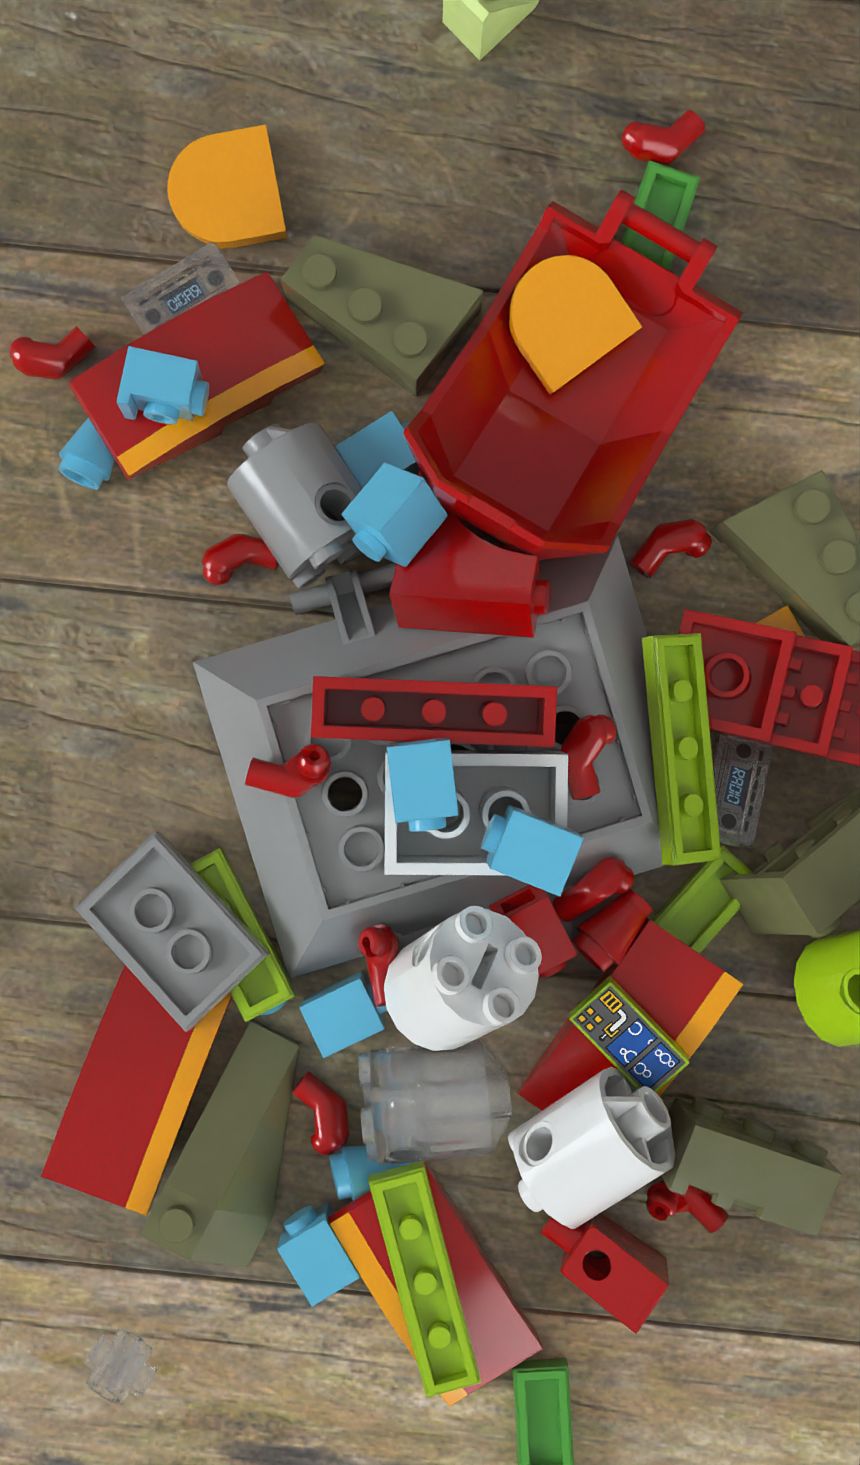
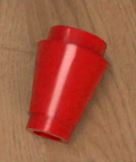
(611, 930)

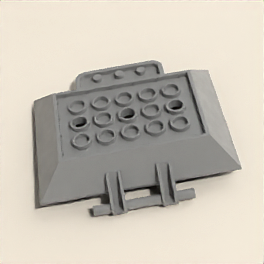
(326, 862)

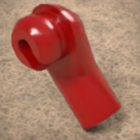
(232, 553)
(603, 880)
(380, 948)

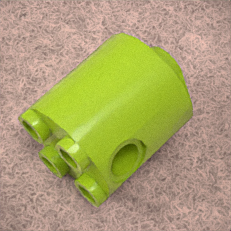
(830, 987)

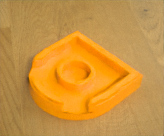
(228, 189)
(567, 318)

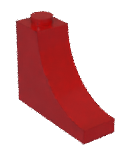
(469, 586)

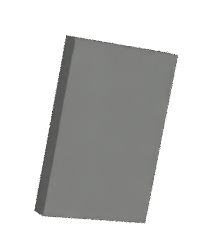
(172, 931)

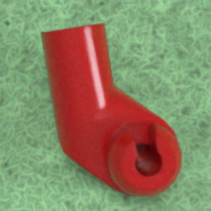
(661, 143)
(47, 359)
(671, 538)
(583, 747)
(293, 777)
(329, 1112)
(665, 1203)

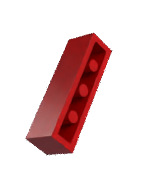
(433, 710)

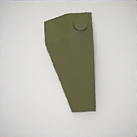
(231, 1164)

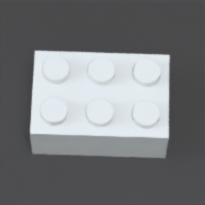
(484, 787)

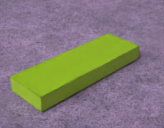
(268, 982)

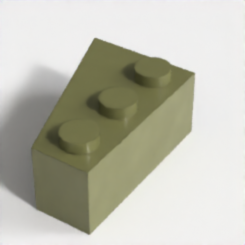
(382, 308)
(804, 554)
(809, 881)
(750, 1166)

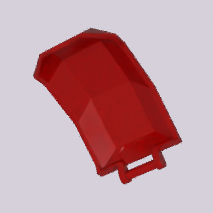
(568, 464)

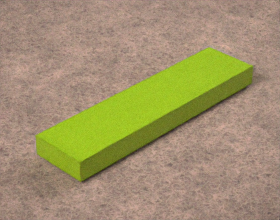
(681, 749)
(424, 1278)

